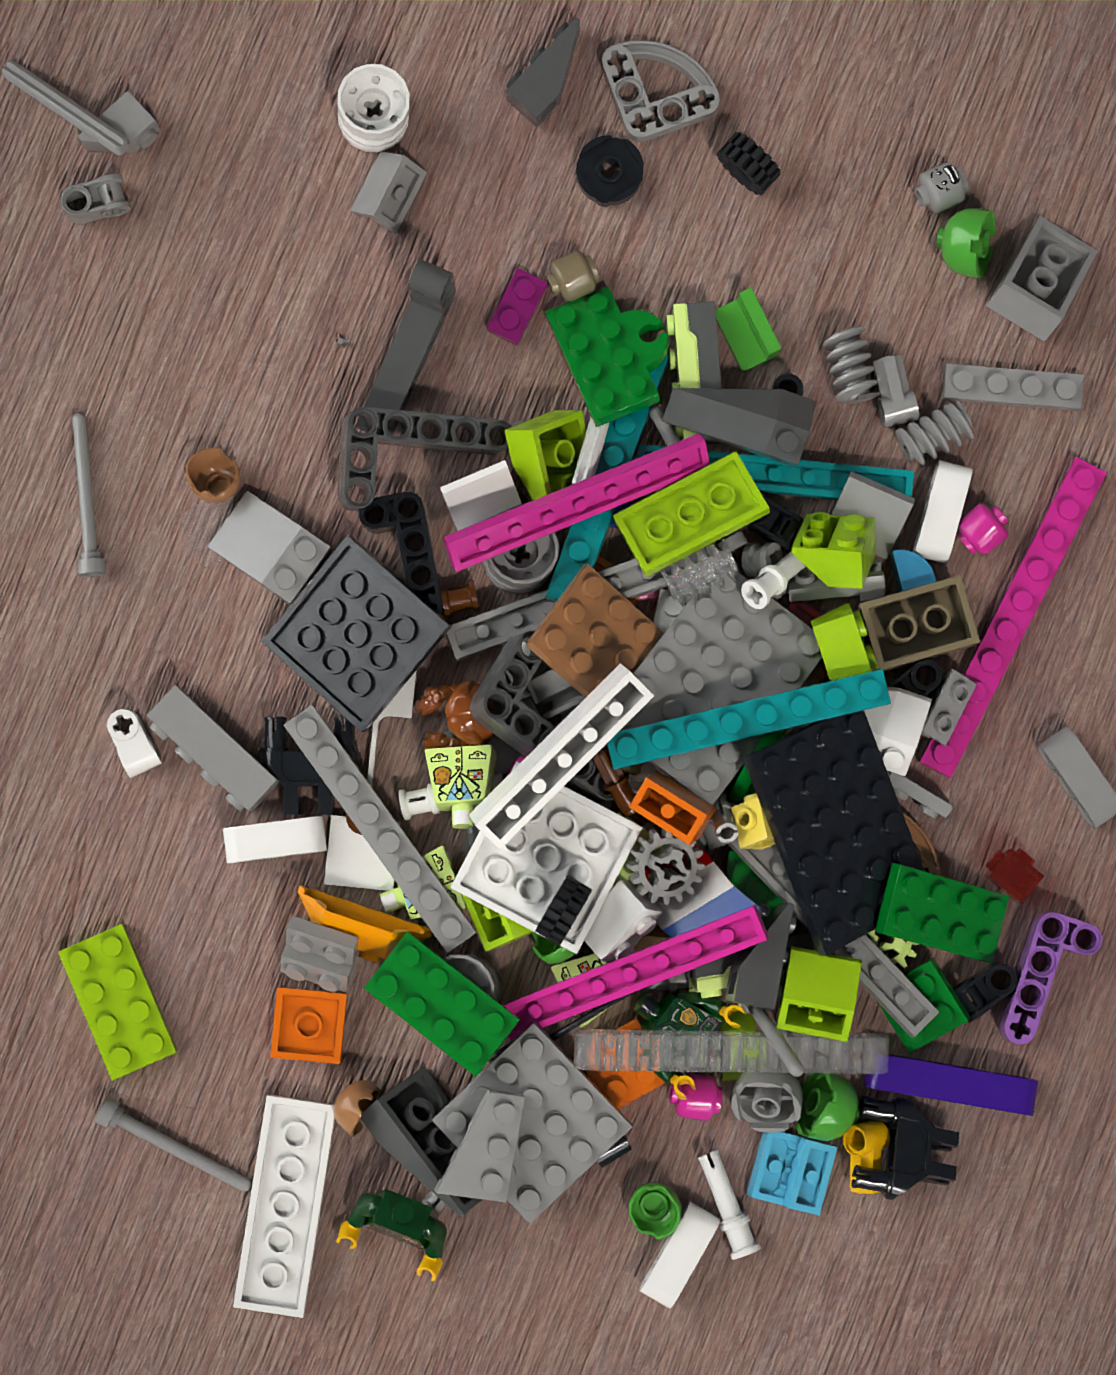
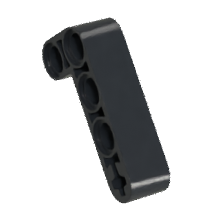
(405, 529)

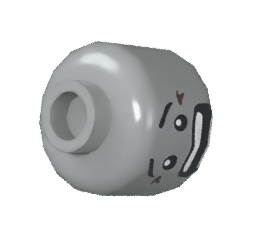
(942, 188)

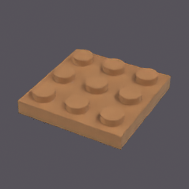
(593, 632)

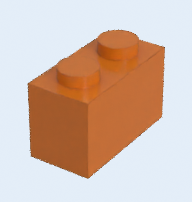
(672, 807)

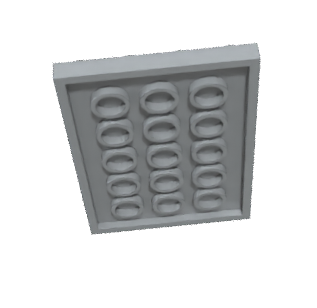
(715, 658)

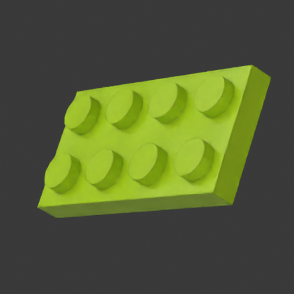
(691, 514)
(118, 1001)

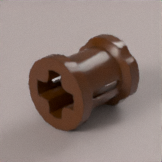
(459, 598)

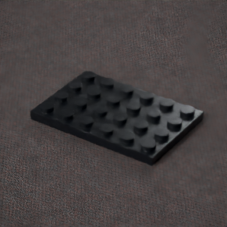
(833, 824)

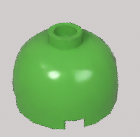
(967, 241)
(827, 1107)

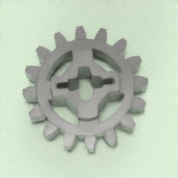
(660, 878)

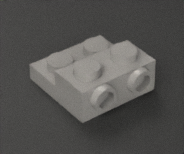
(319, 955)

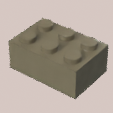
(919, 623)

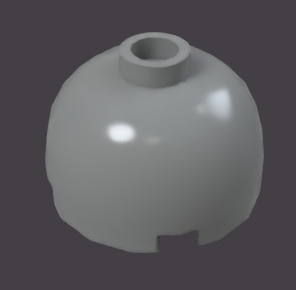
(767, 1100)

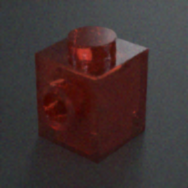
(1013, 873)

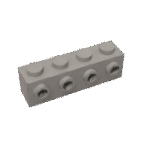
(213, 749)

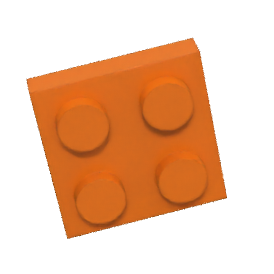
(308, 1025)
(625, 1086)

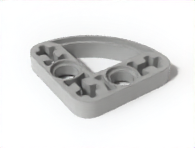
(641, 107)

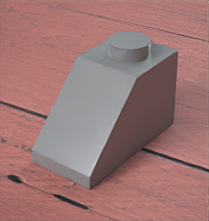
(129, 119)

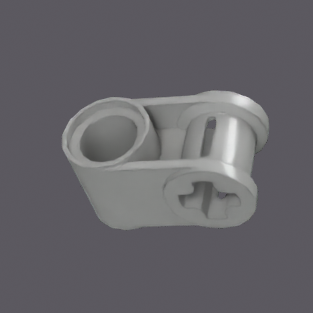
(98, 199)

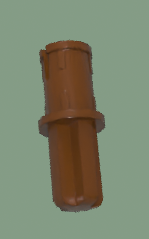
(615, 782)

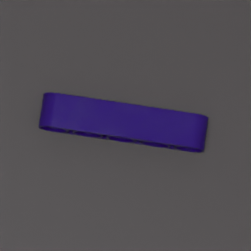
(956, 1084)

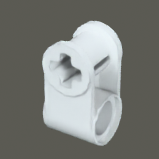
(135, 748)

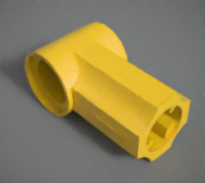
(864, 1144)

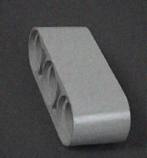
(1079, 777)

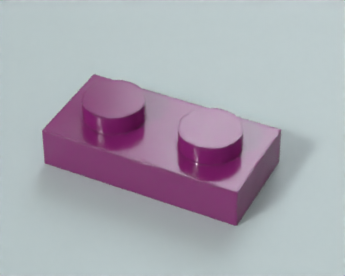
(517, 307)

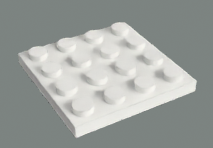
(560, 840)

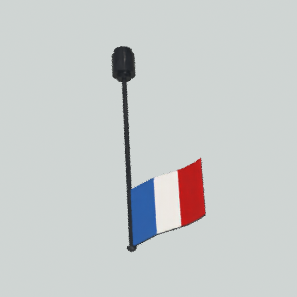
(711, 901)

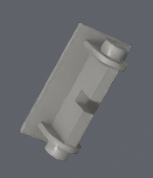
(950, 703)

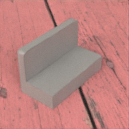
(389, 190)

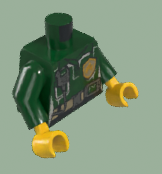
(687, 1013)
(401, 1220)

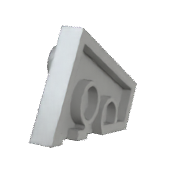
(486, 1154)

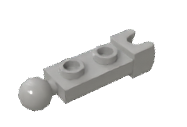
(809, 587)

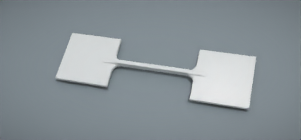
(349, 855)

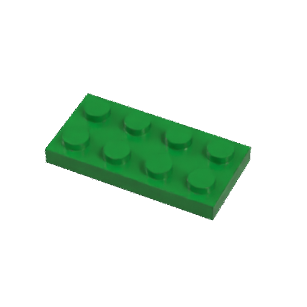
(942, 913)
(442, 1003)

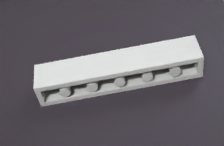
(560, 755)

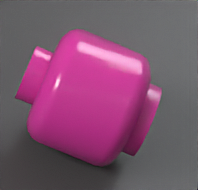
(982, 529)
(699, 1103)

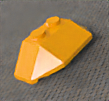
(376, 930)

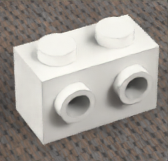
(621, 922)

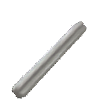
(66, 108)

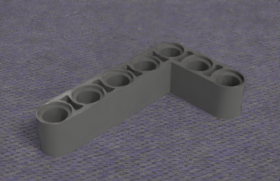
(431, 297)
(411, 436)
(509, 708)

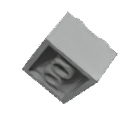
(1042, 279)
(270, 548)

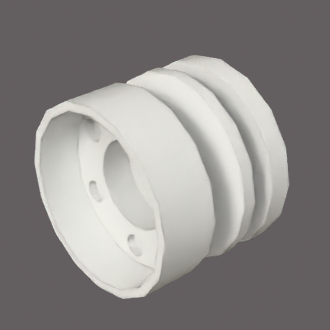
(368, 90)

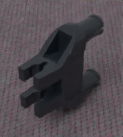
(294, 768)
(908, 1149)

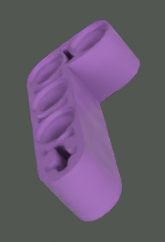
(1042, 980)

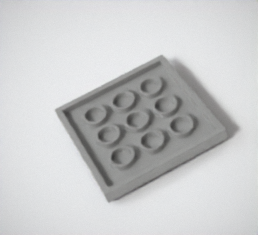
(562, 1123)

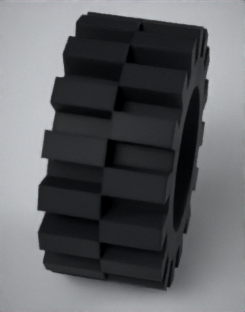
(748, 163)
(563, 910)

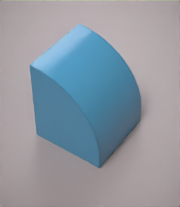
(910, 570)

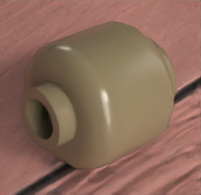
(573, 276)

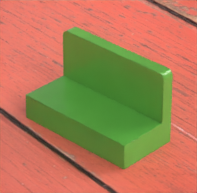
(747, 331)

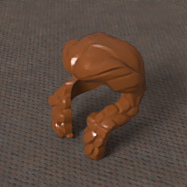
(457, 714)

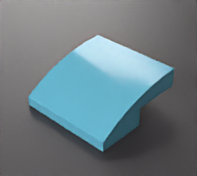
(792, 1171)

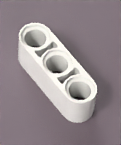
(942, 511)
(274, 839)
(679, 1255)

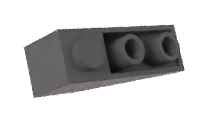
(542, 84)
(758, 969)

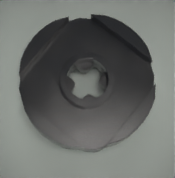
(608, 190)

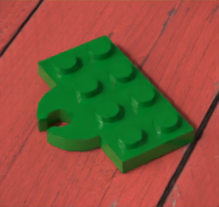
(608, 353)

